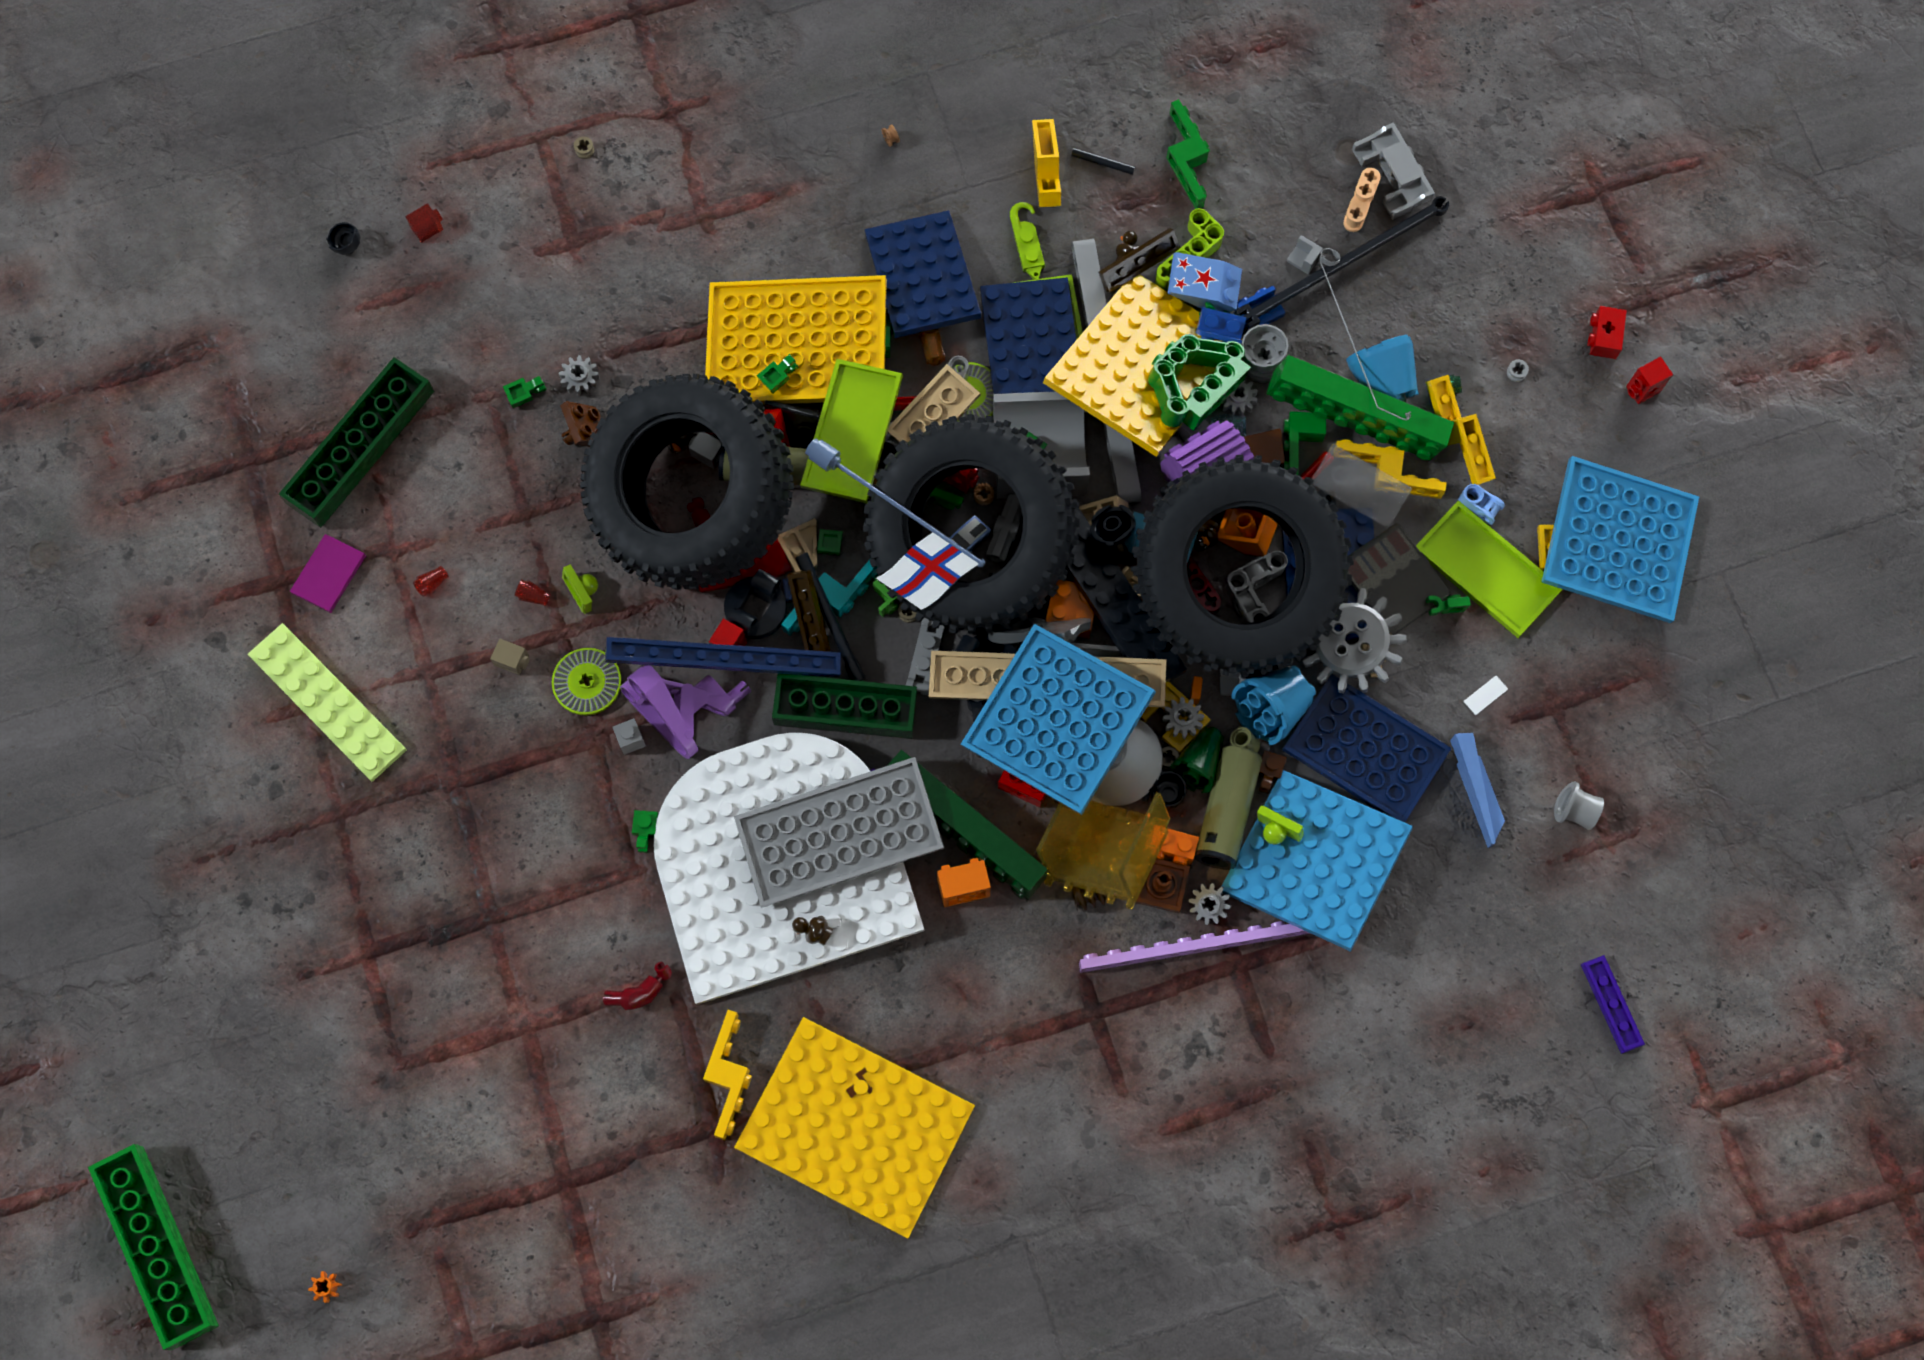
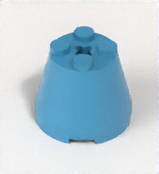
(1387, 367)
(1273, 702)

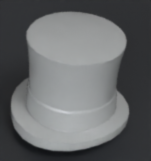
(1578, 806)

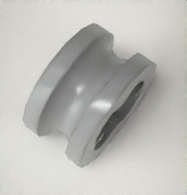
(1521, 365)

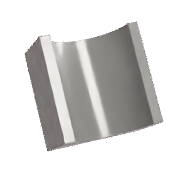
(1054, 422)

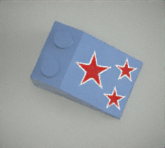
(1205, 280)

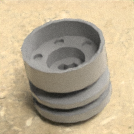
(1264, 350)

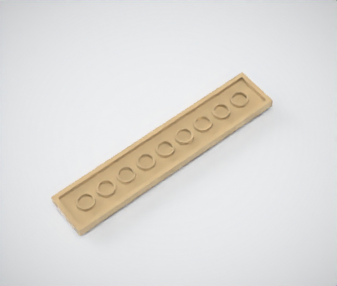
(977, 674)

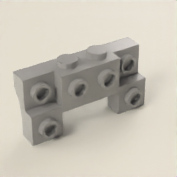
(1399, 167)

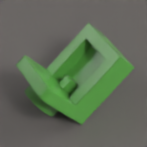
(890, 604)

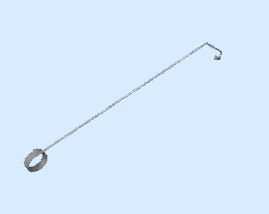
(1329, 263)

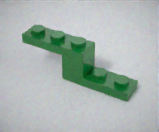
(1188, 154)
(1301, 427)

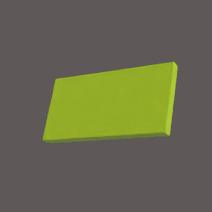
(856, 424)
(1487, 569)

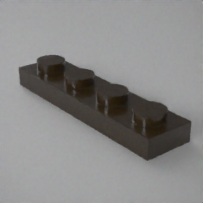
(1139, 260)
(808, 611)

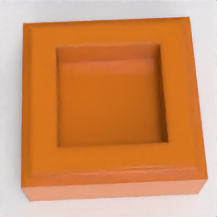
(1196, 688)

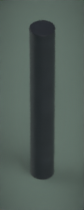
(1123, 167)

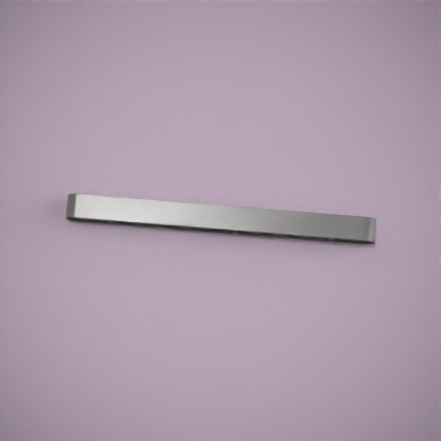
(1093, 301)

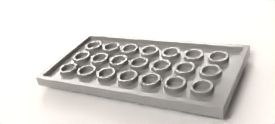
(838, 832)

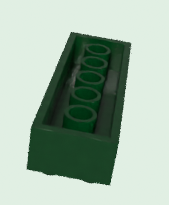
(844, 705)

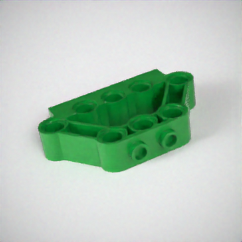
(1215, 387)

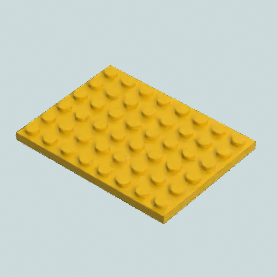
(798, 317)
(1114, 356)
(862, 1151)

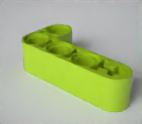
(1200, 240)

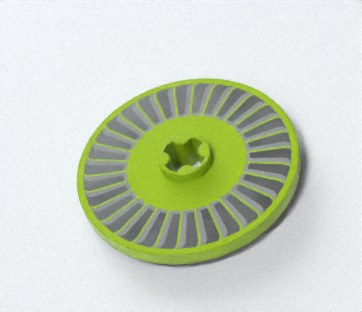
(981, 380)
(581, 698)

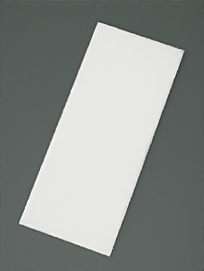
(1485, 695)

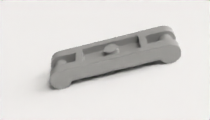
(922, 656)

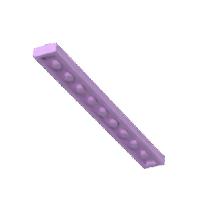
(1188, 946)

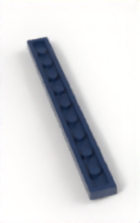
(722, 657)

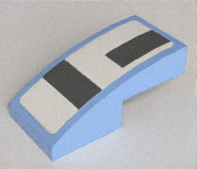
(971, 533)

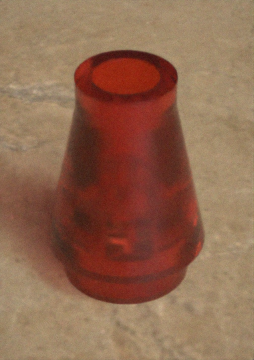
(430, 581)
(530, 592)

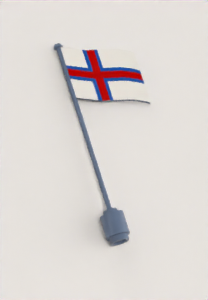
(929, 565)

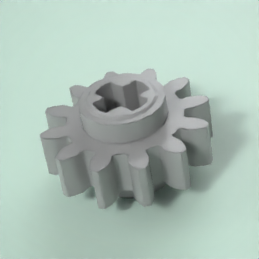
(585, 369)
(1240, 404)
(1182, 726)
(1206, 912)

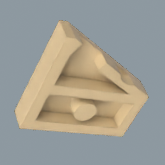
(799, 541)

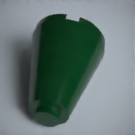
(1200, 760)

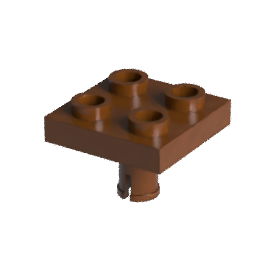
(581, 422)
(1165, 886)

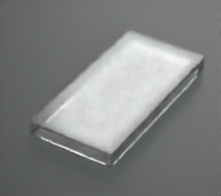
(1361, 485)

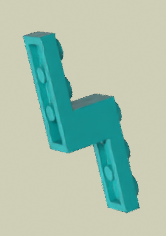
(839, 597)

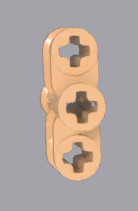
(1362, 198)

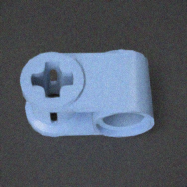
(1482, 503)

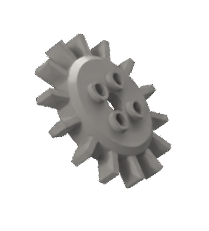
(1356, 662)

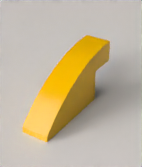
(1046, 163)

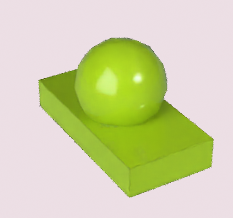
(580, 587)
(1278, 826)

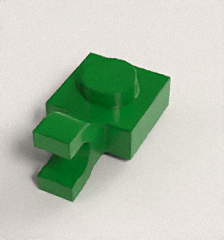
(776, 375)
(520, 392)
(1452, 604)
(644, 826)

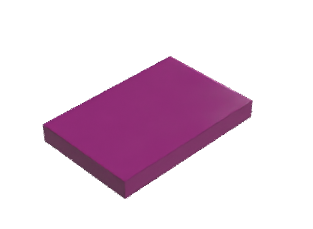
(327, 573)

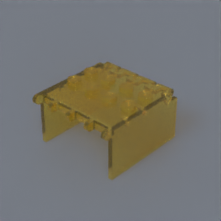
(1104, 848)

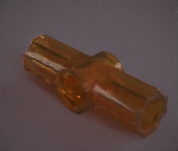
(932, 347)

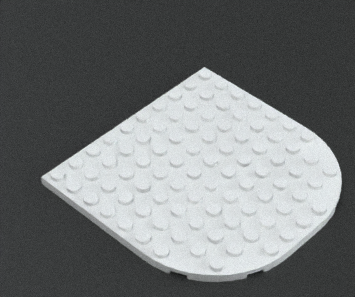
(709, 887)

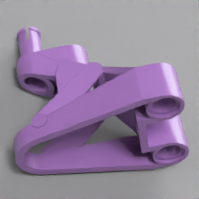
(676, 717)

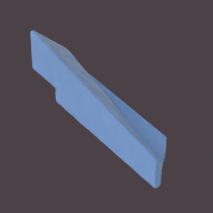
(1478, 786)

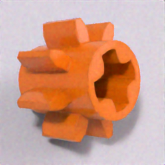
(318, 1289)

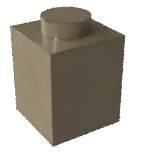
(510, 657)

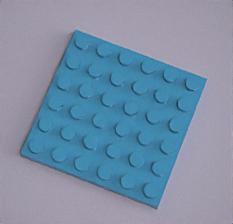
(1620, 539)
(1058, 718)
(1331, 874)

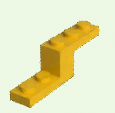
(1465, 430)
(1391, 462)
(727, 1075)

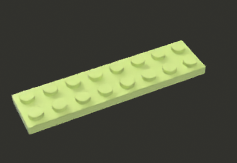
(327, 702)

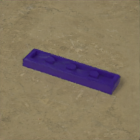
(1612, 1004)

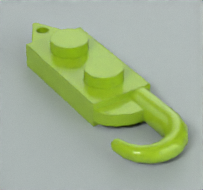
(1027, 242)

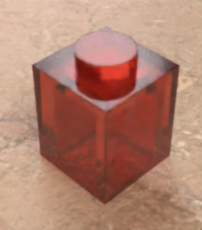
(425, 222)

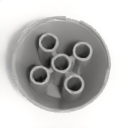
(1133, 769)

